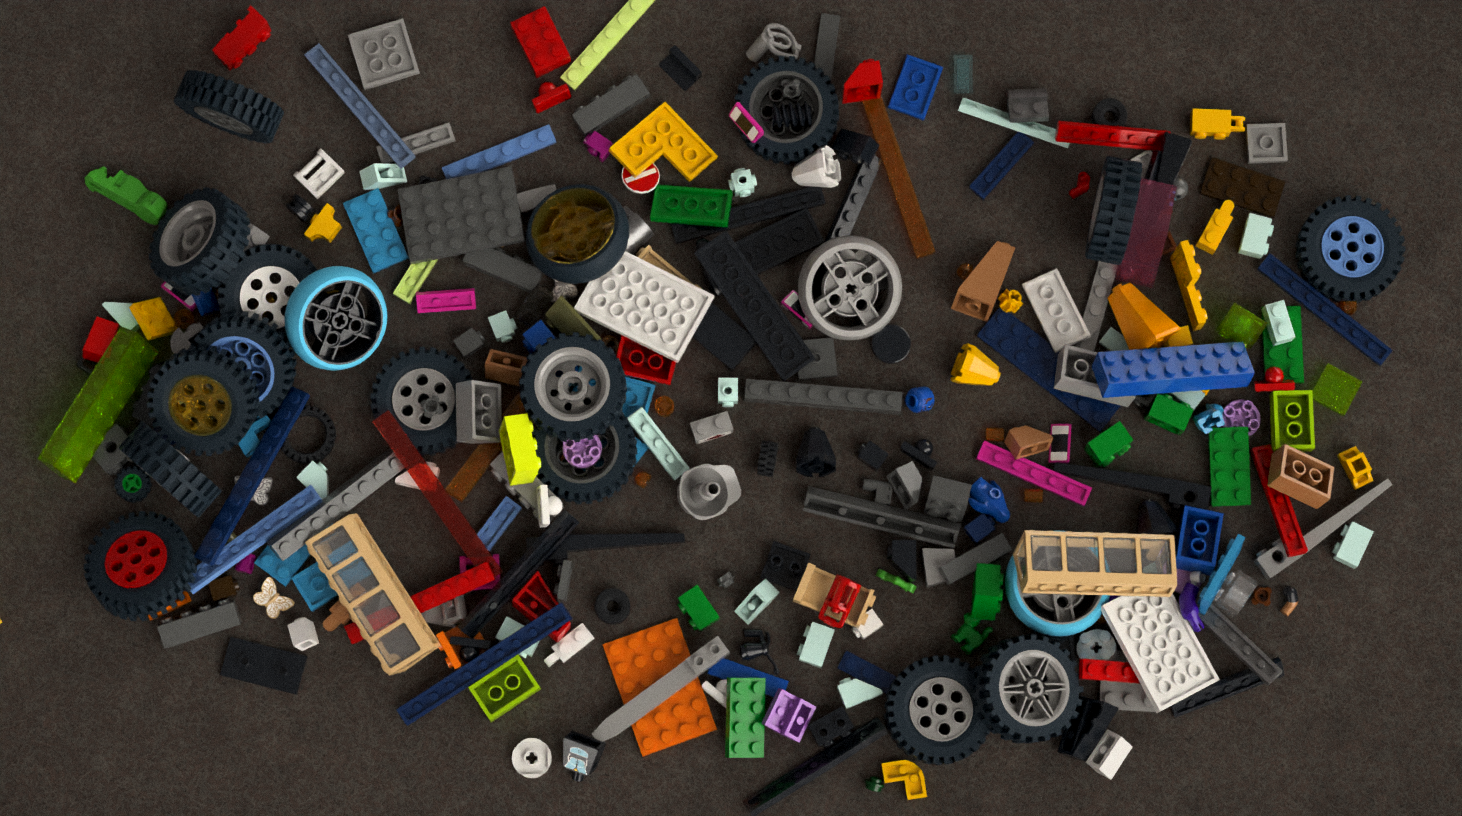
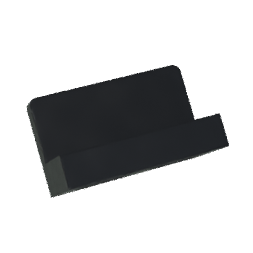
(680, 68)

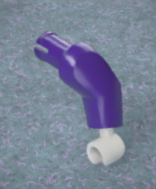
(1187, 601)

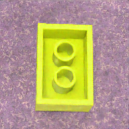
(519, 449)

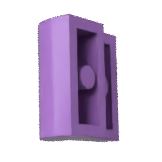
(788, 715)

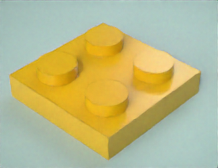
(153, 318)

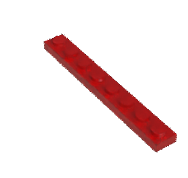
(440, 593)

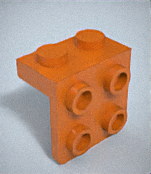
(452, 651)

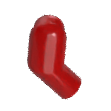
(1082, 185)

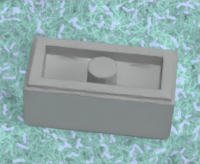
(454, 611)

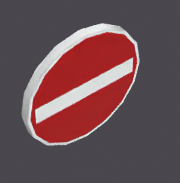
(642, 183)

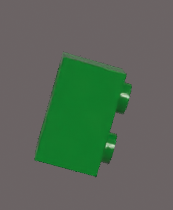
(698, 609)

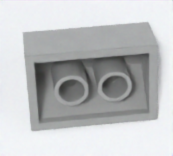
(478, 412)

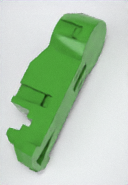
(128, 193)

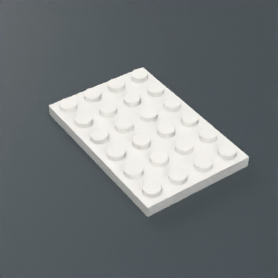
(646, 306)
(1159, 647)

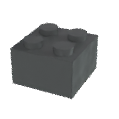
(947, 499)

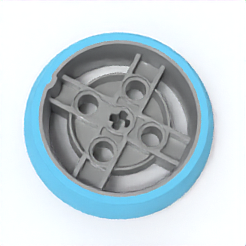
(1064, 619)

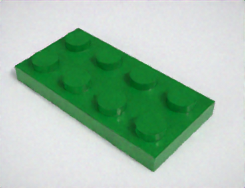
(691, 205)
(1287, 355)
(1229, 466)
(744, 717)

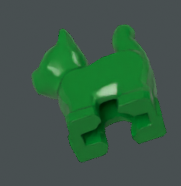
(971, 637)

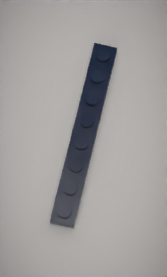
(1324, 309)

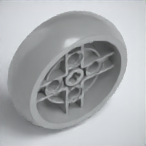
(880, 267)

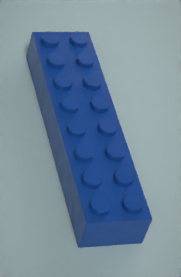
(1172, 369)

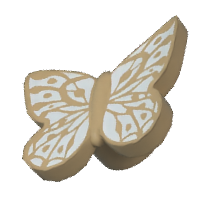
(272, 599)

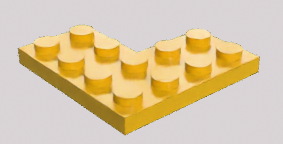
(666, 135)
(1187, 274)

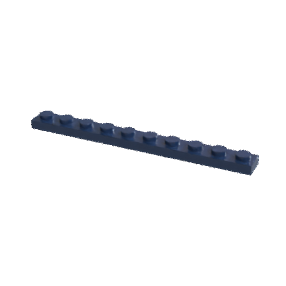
(251, 476)
(484, 663)

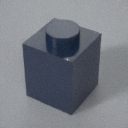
(980, 528)

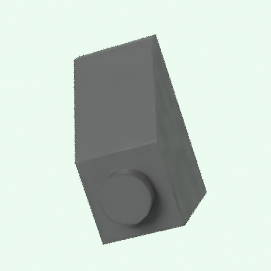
(906, 484)

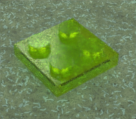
(1335, 389)

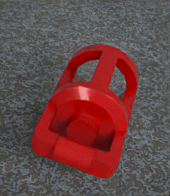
(839, 605)

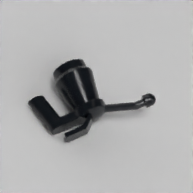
(752, 650)

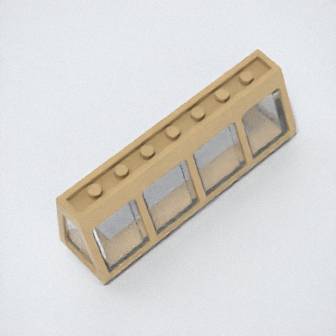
(1096, 563)
(372, 594)

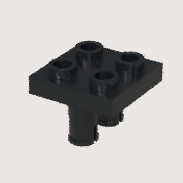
(785, 566)

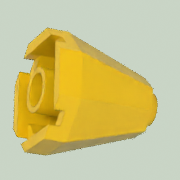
(974, 368)

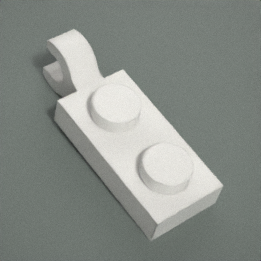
(570, 645)

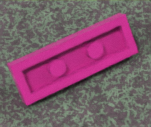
(446, 300)

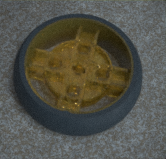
(557, 212)

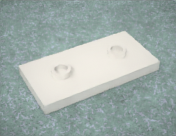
(1055, 310)

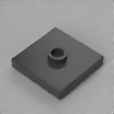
(825, 360)

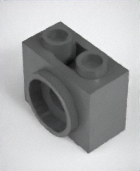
(112, 462)

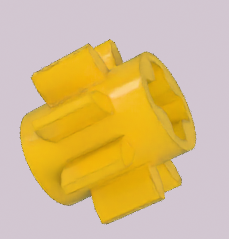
(1010, 301)

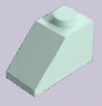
(382, 176)
(122, 314)
(316, 476)
(756, 601)
(856, 692)

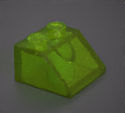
(1241, 326)

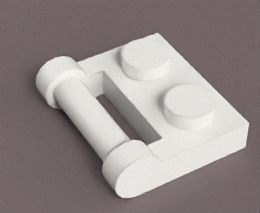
(323, 177)

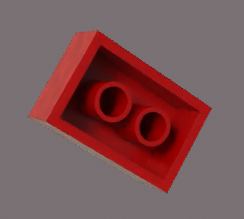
(540, 42)

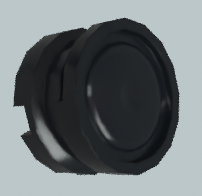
(300, 208)

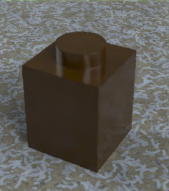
(223, 588)

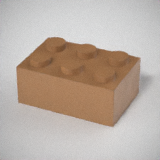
(1300, 476)

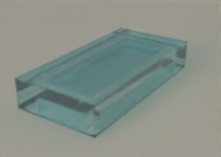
(962, 74)

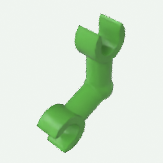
(896, 580)

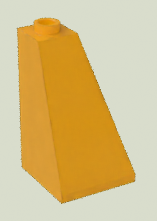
(1140, 319)

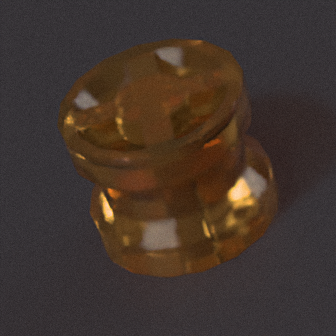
(664, 402)

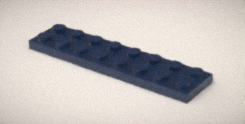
(1039, 361)

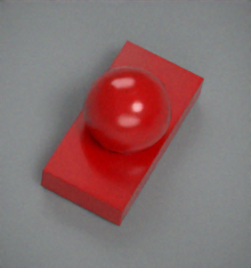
(550, 96)
(1274, 381)

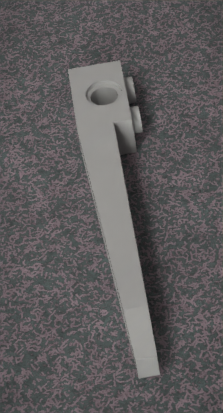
(1270, 567)
(662, 689)

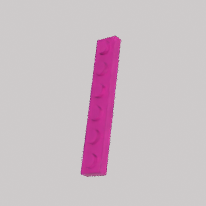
(1034, 473)

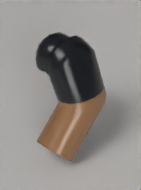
(1292, 600)

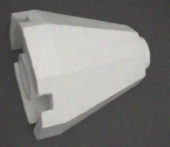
(818, 169)

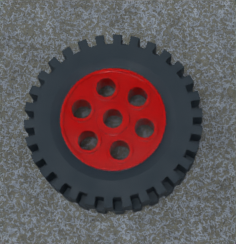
(123, 548)

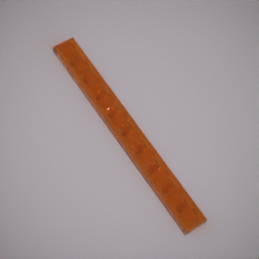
(899, 177)

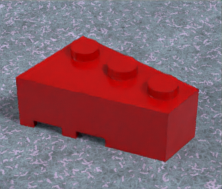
(242, 39)
(537, 599)

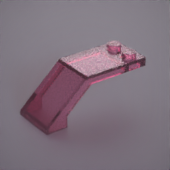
(1147, 233)

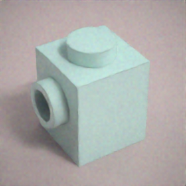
(502, 326)
(727, 391)

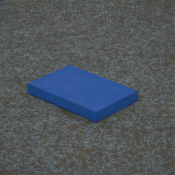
(915, 87)

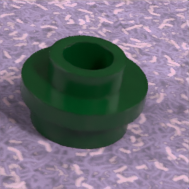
(874, 783)

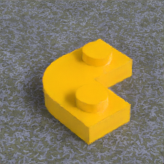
(907, 772)

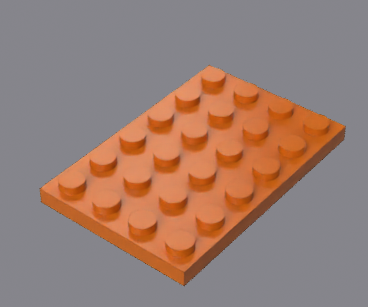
(640, 662)

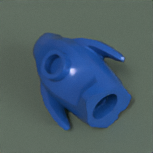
(989, 500)

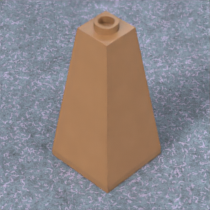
(981, 287)

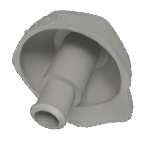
(708, 490)

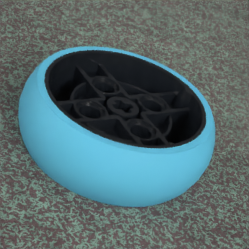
(368, 330)

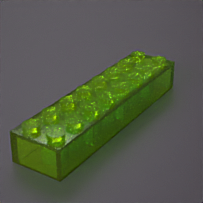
(98, 404)

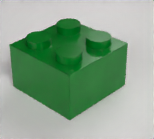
(1169, 413)
(1108, 444)
(986, 591)

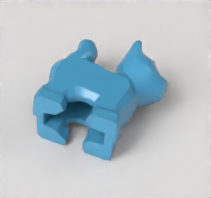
(1209, 418)

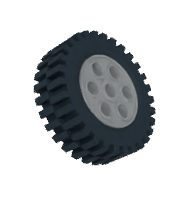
(404, 373)
(904, 714)

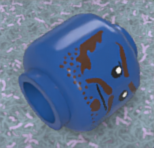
(920, 399)

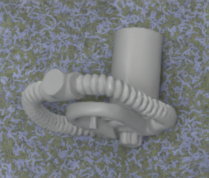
(766, 41)

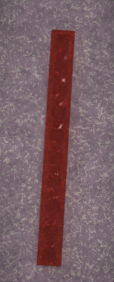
(434, 491)

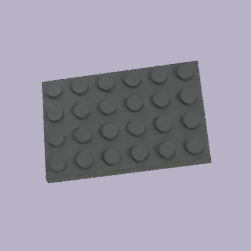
(461, 215)

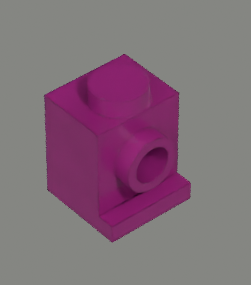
(598, 145)

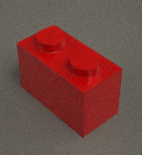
(99, 339)

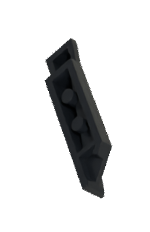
(1167, 163)

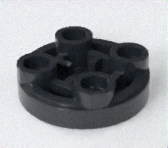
(891, 344)

